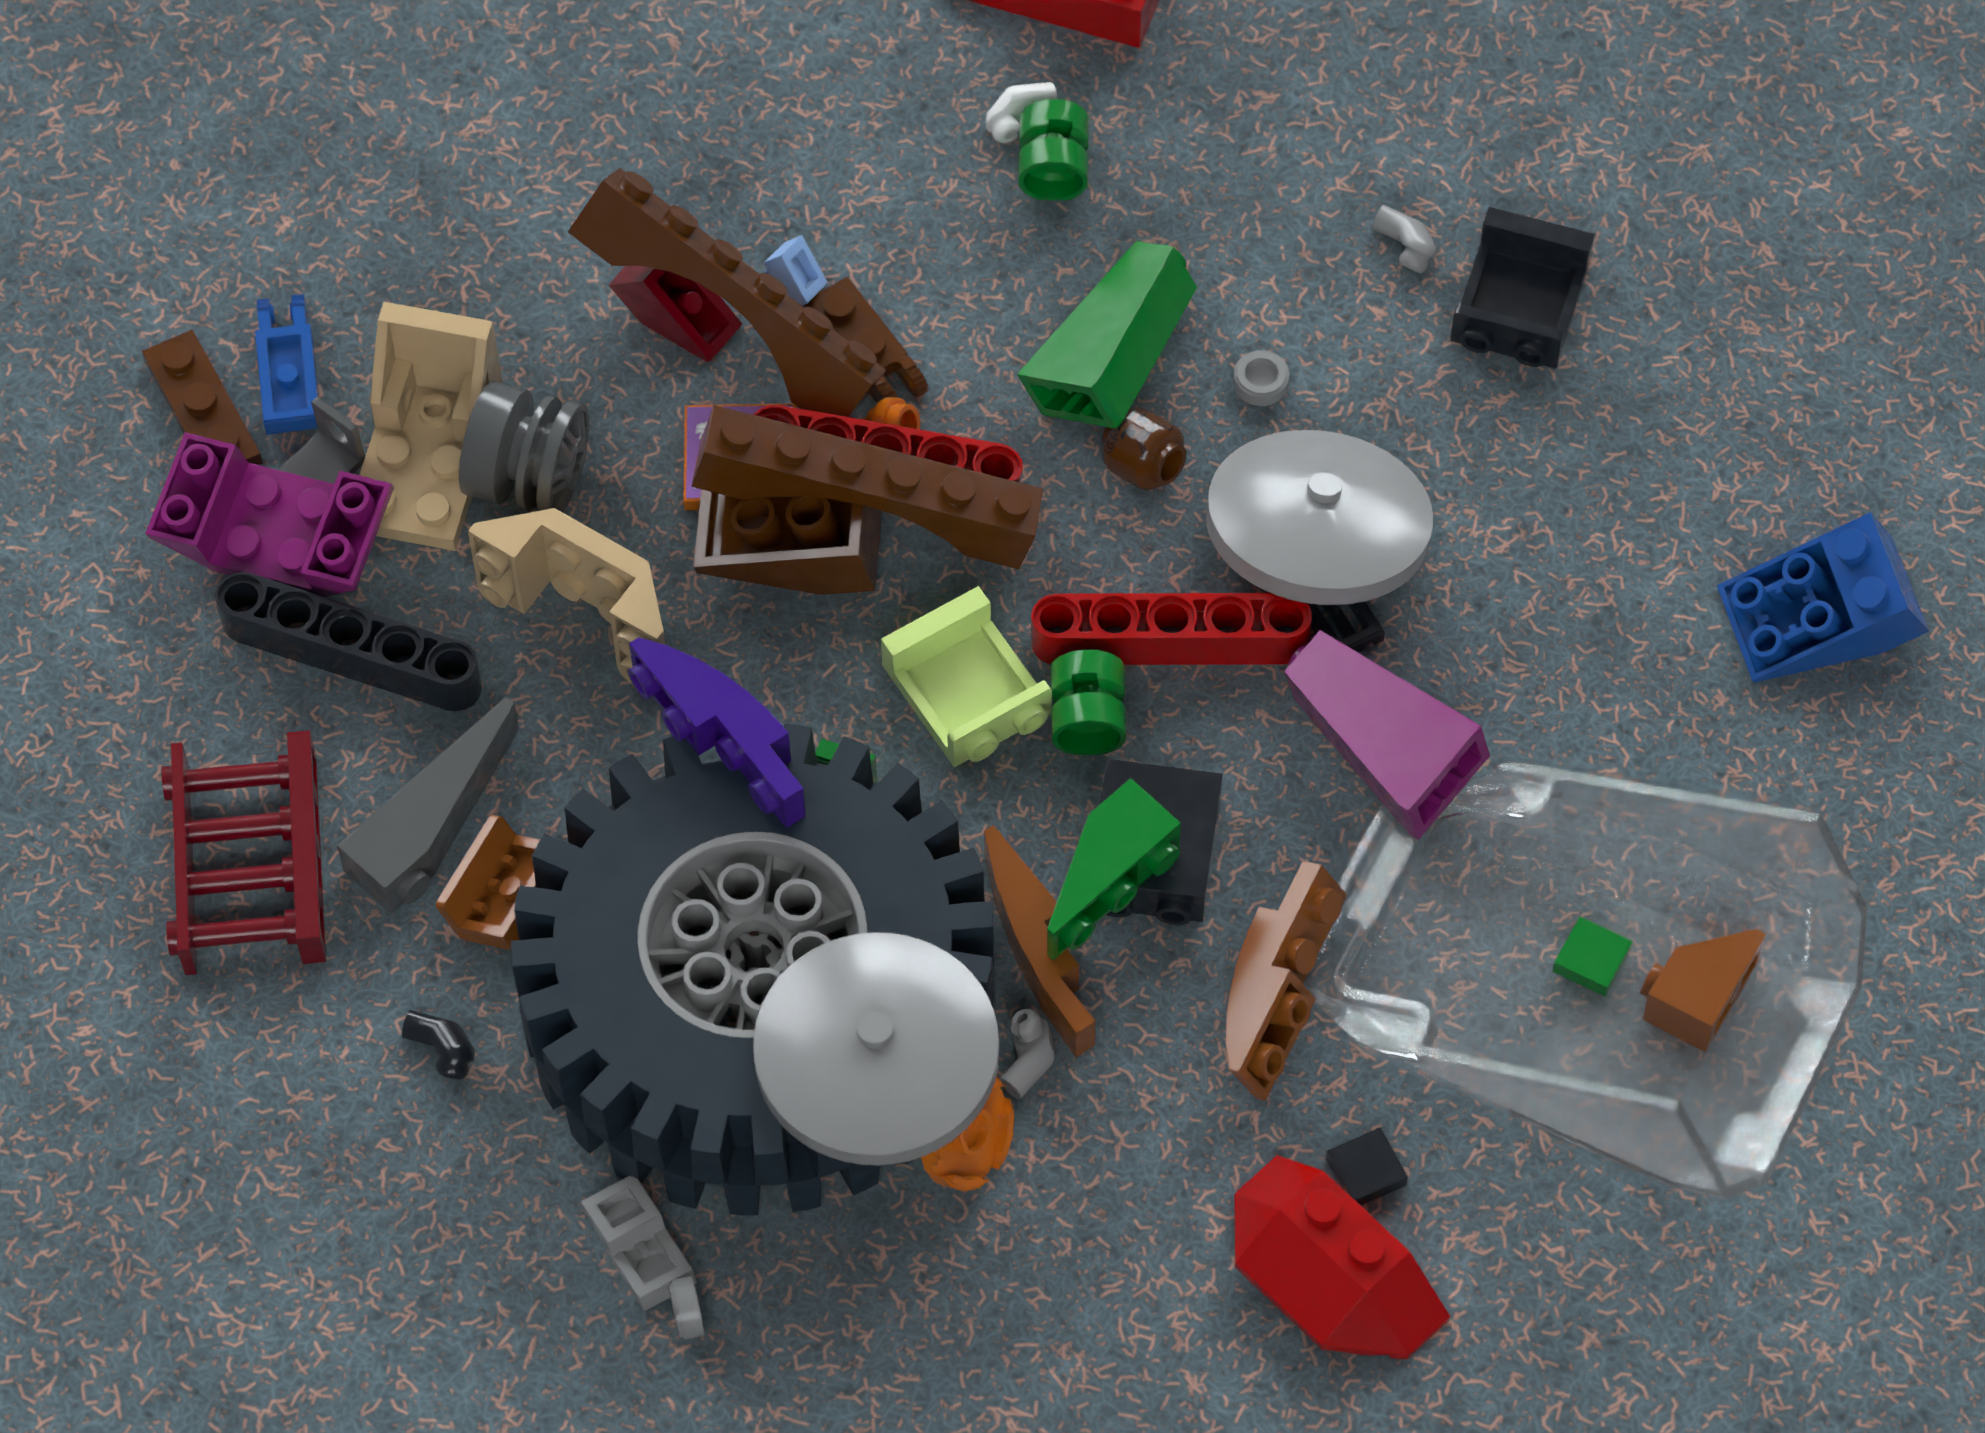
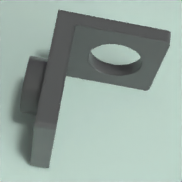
(328, 448)

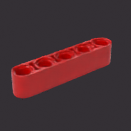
(953, 450)
(1193, 613)

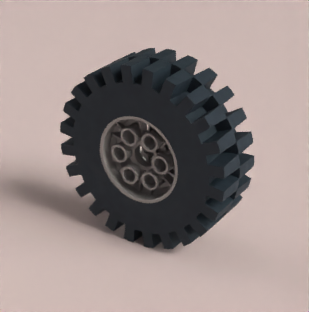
(699, 852)

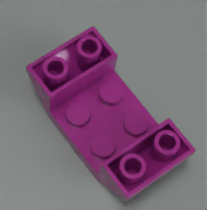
(267, 519)

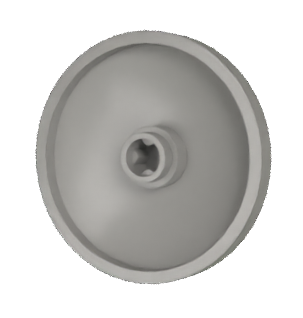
(1319, 517)
(876, 1048)

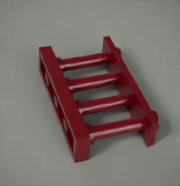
(296, 874)

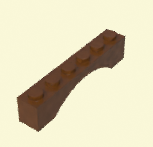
(637, 228)
(769, 458)

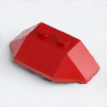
(1331, 1264)

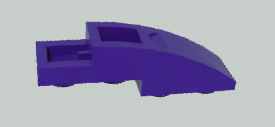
(720, 713)

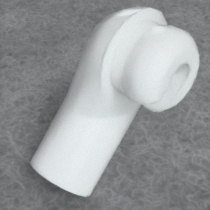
(1006, 111)

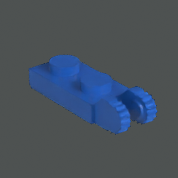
(286, 369)

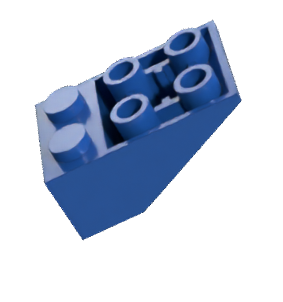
(1823, 602)

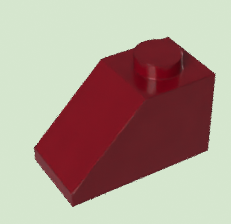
(677, 309)

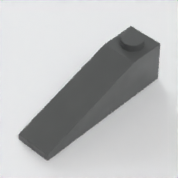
(411, 833)

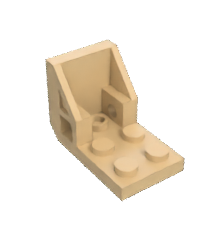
(421, 401)

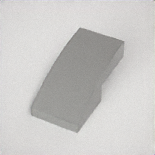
(637, 1240)

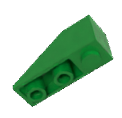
(1117, 851)

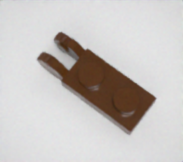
(858, 322)

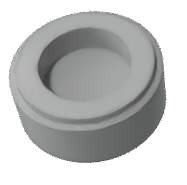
(1261, 378)
(686, 1308)

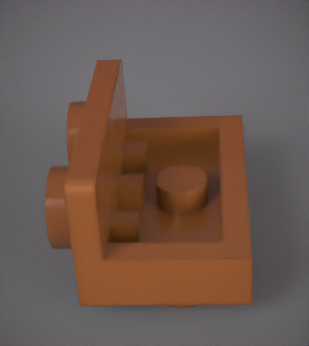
(485, 885)

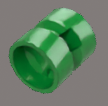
(1053, 150)
(1088, 702)

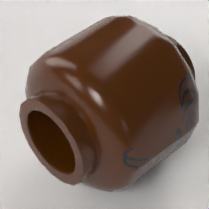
(1144, 449)

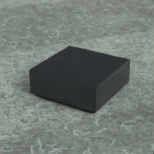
(1367, 1167)

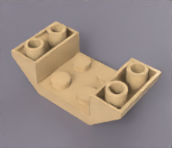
(526, 551)

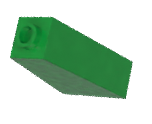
(1111, 339)

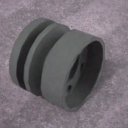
(523, 449)

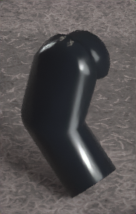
(447, 1039)

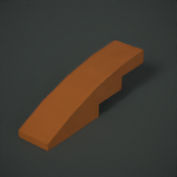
(1025, 916)

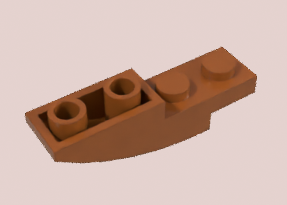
(1267, 987)

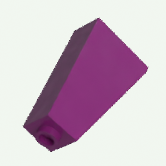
(1390, 732)

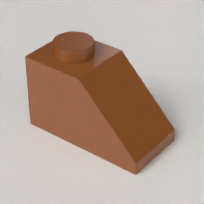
(1701, 985)

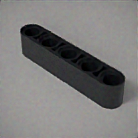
(333, 622)

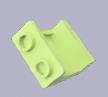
(964, 679)

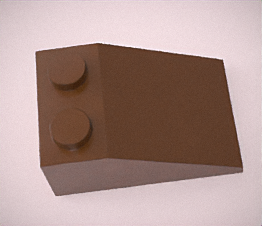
(789, 542)

